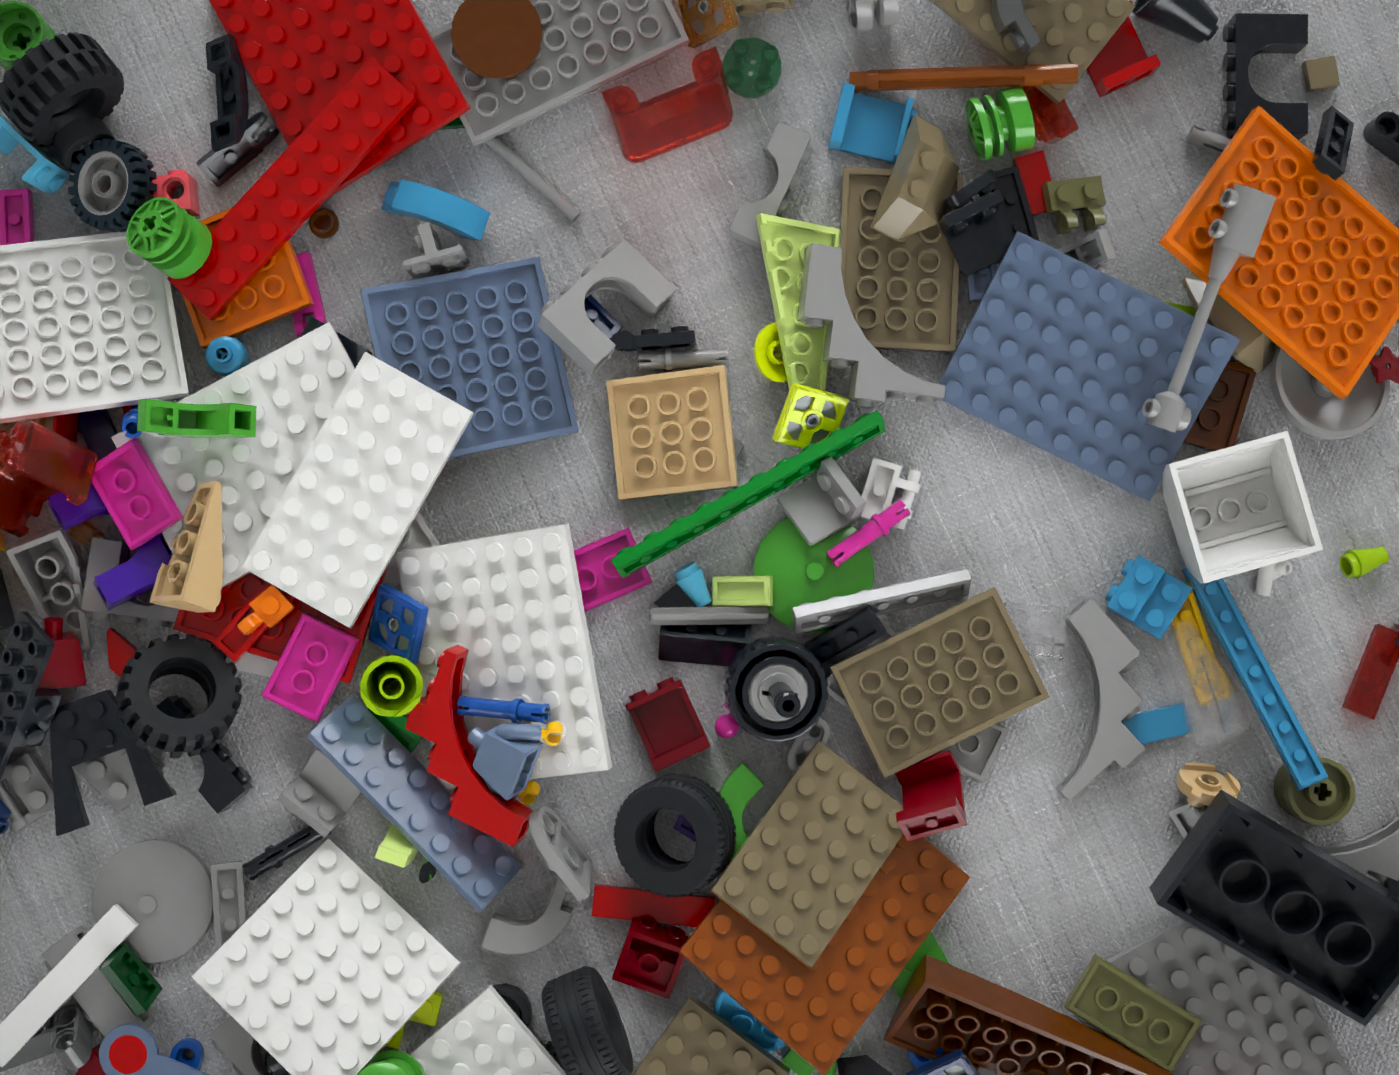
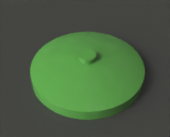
(805, 571)

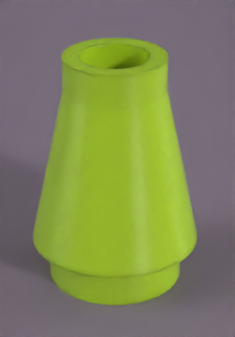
(1359, 562)

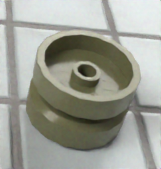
(1318, 806)

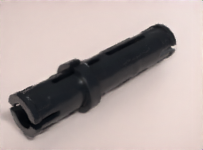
(286, 848)

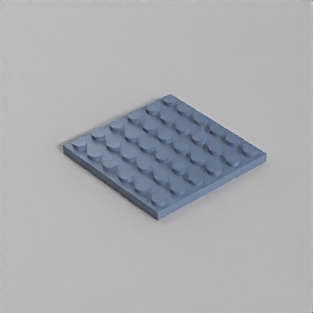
(479, 346)

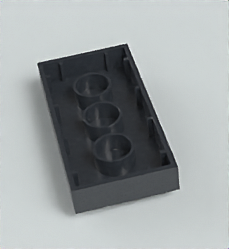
(1286, 906)

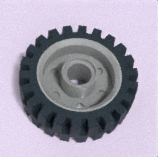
(111, 184)

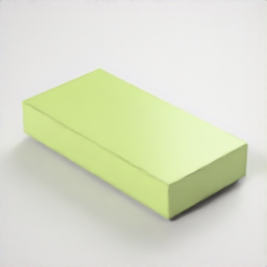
(742, 591)

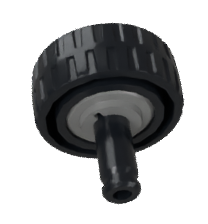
(775, 689)

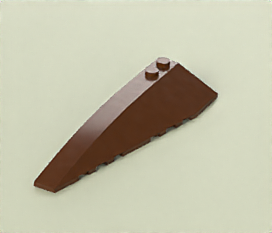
(1001, 1029)

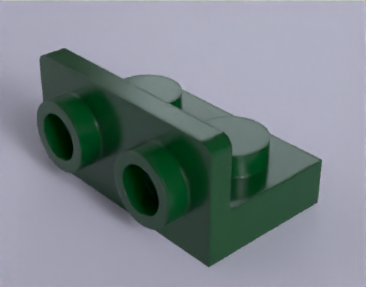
(131, 979)

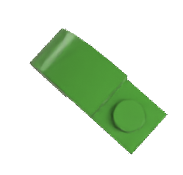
(197, 420)
(737, 791)

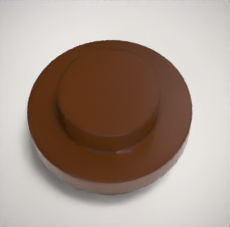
(324, 223)

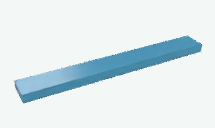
(1258, 681)

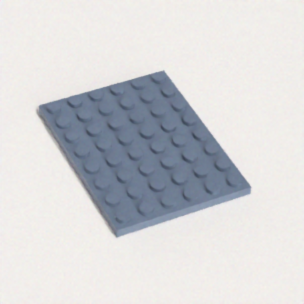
(1074, 358)

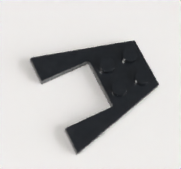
(86, 732)

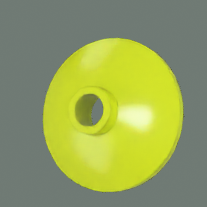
(768, 365)

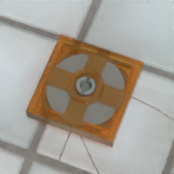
(707, 19)

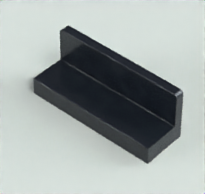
(702, 643)

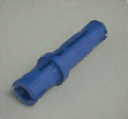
(130, 423)
(514, 710)

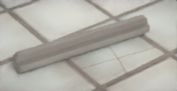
(708, 615)

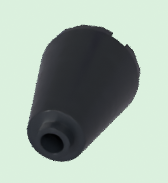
(1183, 17)

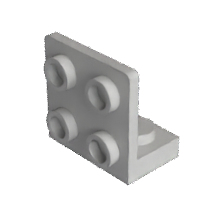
(823, 503)
(320, 794)

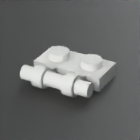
(881, 485)

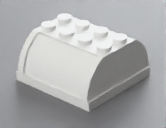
(1240, 508)

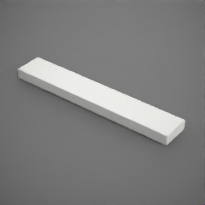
(63, 981)

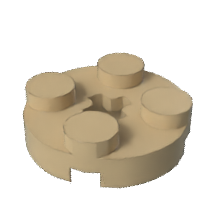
(1202, 783)

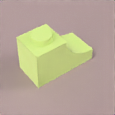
(396, 848)

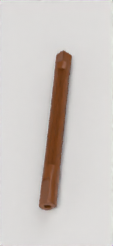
(964, 77)

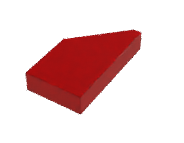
(119, 651)

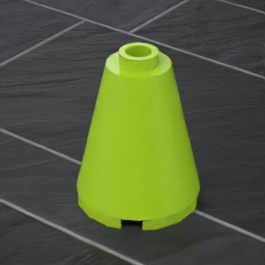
(391, 696)

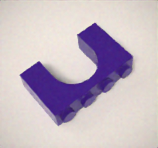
(124, 580)

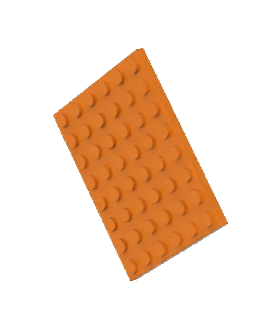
(1324, 262)

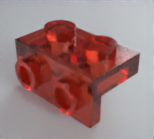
(1050, 120)

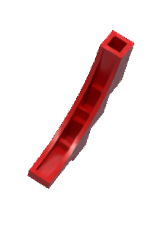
(453, 756)

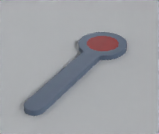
(135, 1051)

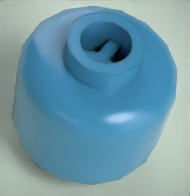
(227, 355)

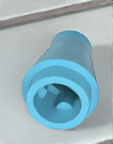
(692, 582)

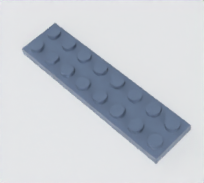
(413, 802)

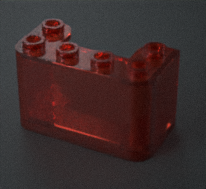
(38, 465)

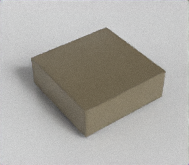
(1320, 74)

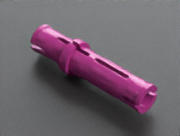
(869, 532)

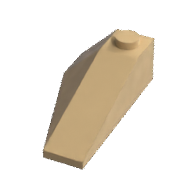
(196, 568)

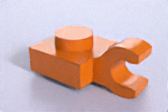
(268, 608)

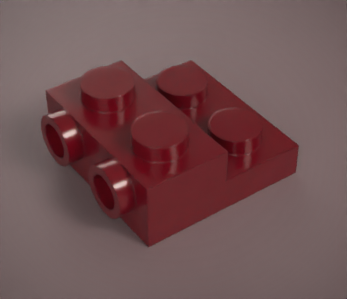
(650, 957)

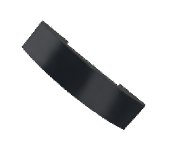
(231, 92)

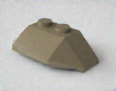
(917, 183)
(1254, 347)

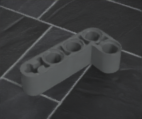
(65, 1034)

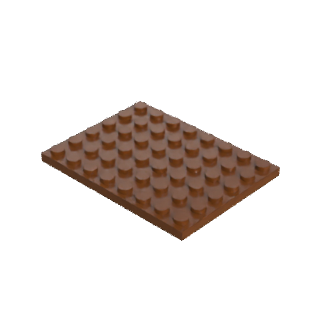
(825, 1005)

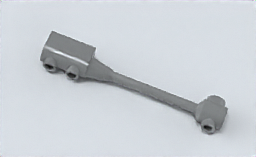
(1233, 236)

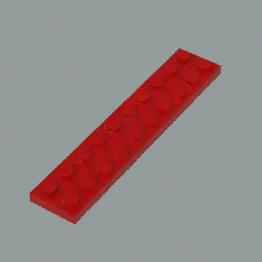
(296, 186)

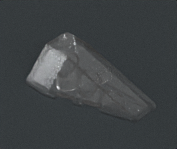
(1207, 695)

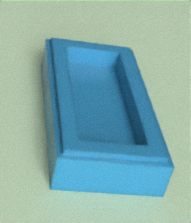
(1158, 724)

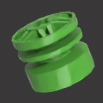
(20, 30)
(1005, 122)
(169, 238)

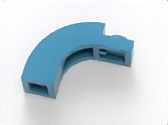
(436, 207)

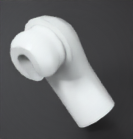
(1268, 574)

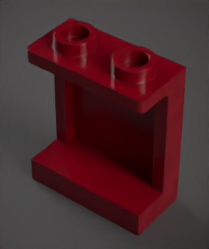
(667, 723)

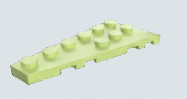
(784, 254)

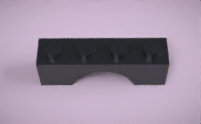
(222, 779)

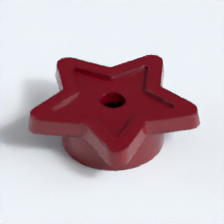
(1379, 370)

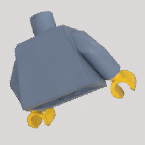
(509, 756)

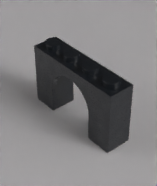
(1254, 35)

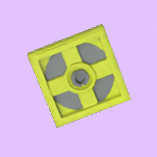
(809, 416)

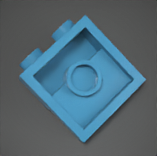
(1147, 597)

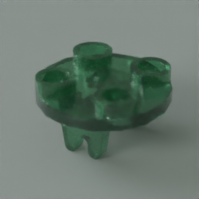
(765, 70)

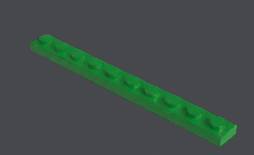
(739, 499)

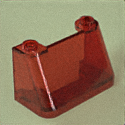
(673, 117)

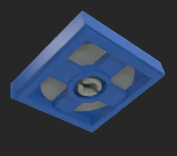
(398, 623)

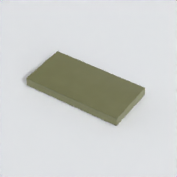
(1132, 1013)

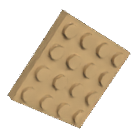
(672, 433)

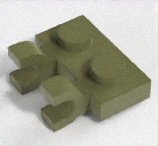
(1075, 195)

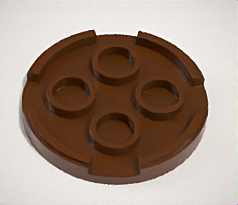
(497, 37)

